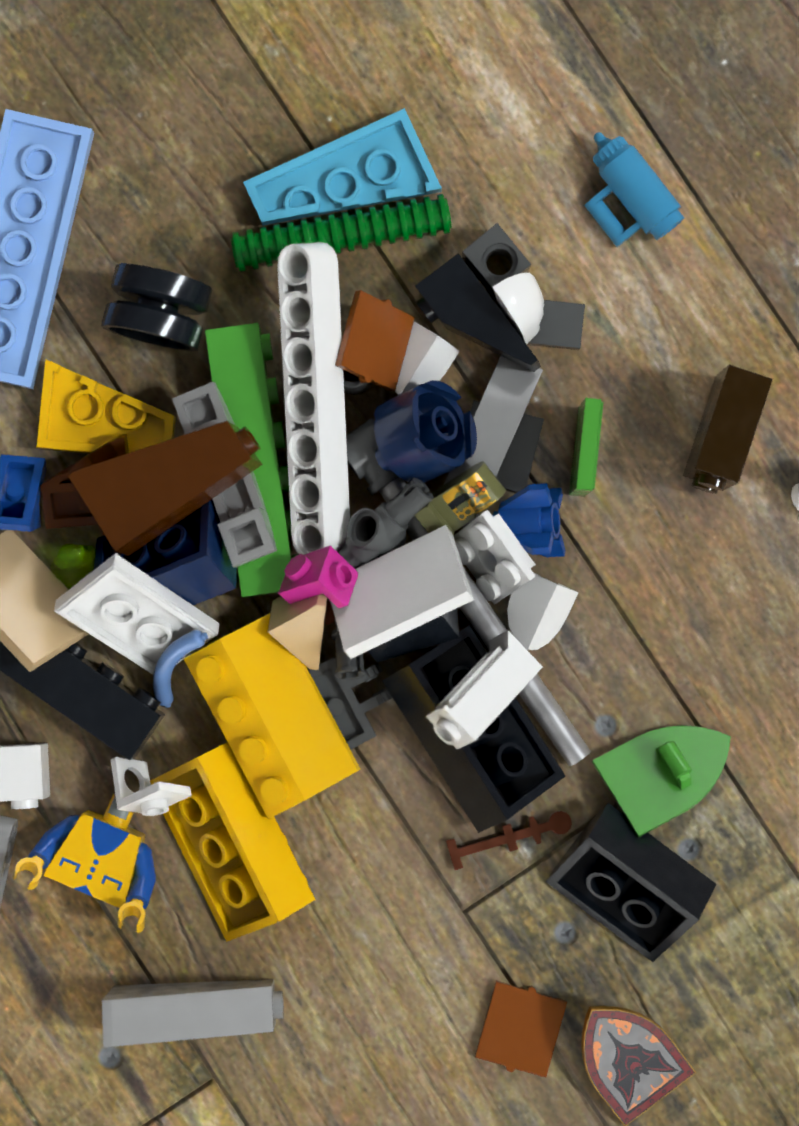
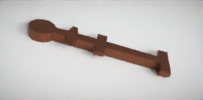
(558, 822)

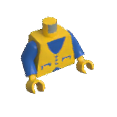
(98, 859)

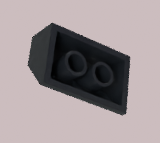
(631, 883)

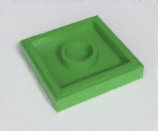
(586, 447)

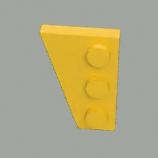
(85, 415)

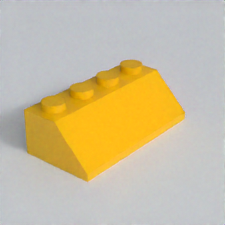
(271, 717)
(233, 846)

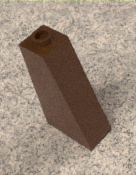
(163, 483)

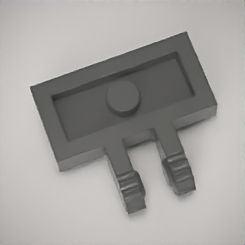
(344, 704)

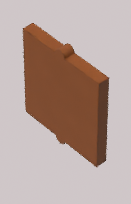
(374, 340)
(521, 1029)

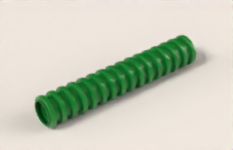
(345, 231)

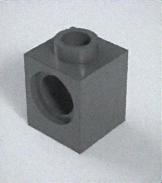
(494, 243)

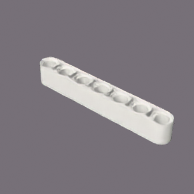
(313, 396)

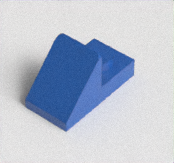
(21, 492)

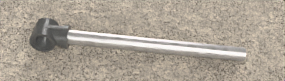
(564, 736)

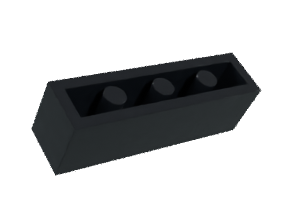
(90, 697)

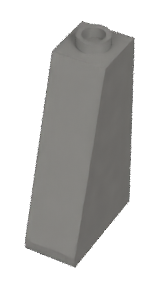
(189, 1011)

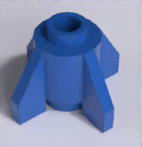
(535, 519)

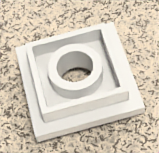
(493, 556)

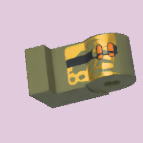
(461, 499)

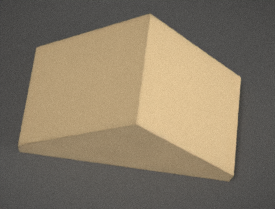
(300, 627)

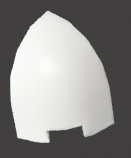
(521, 303)
(425, 359)
(539, 611)

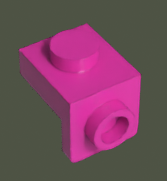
(319, 573)

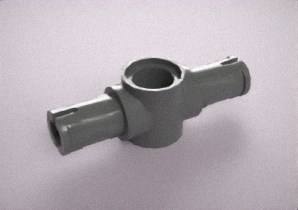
(384, 529)

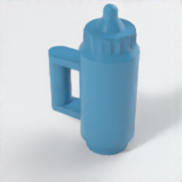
(636, 188)

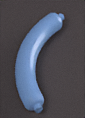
(169, 659)

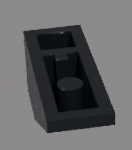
(469, 311)

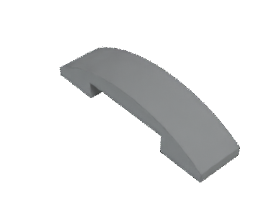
(499, 415)
(240, 507)

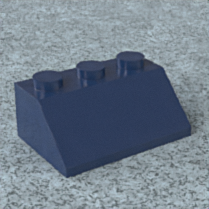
(184, 558)

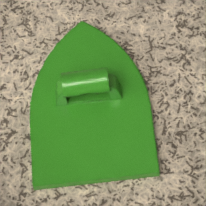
(663, 773)

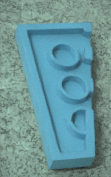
(352, 172)

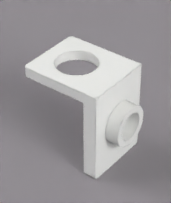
(150, 799)

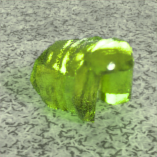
(73, 563)

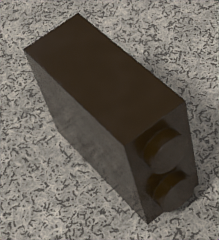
(727, 429)

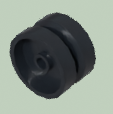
(156, 307)

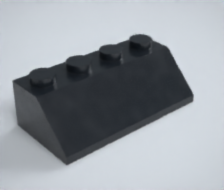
(499, 769)

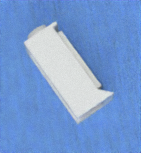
(484, 691)

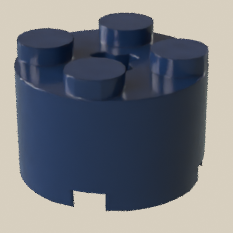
(424, 432)

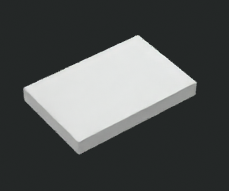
(403, 592)
(132, 612)

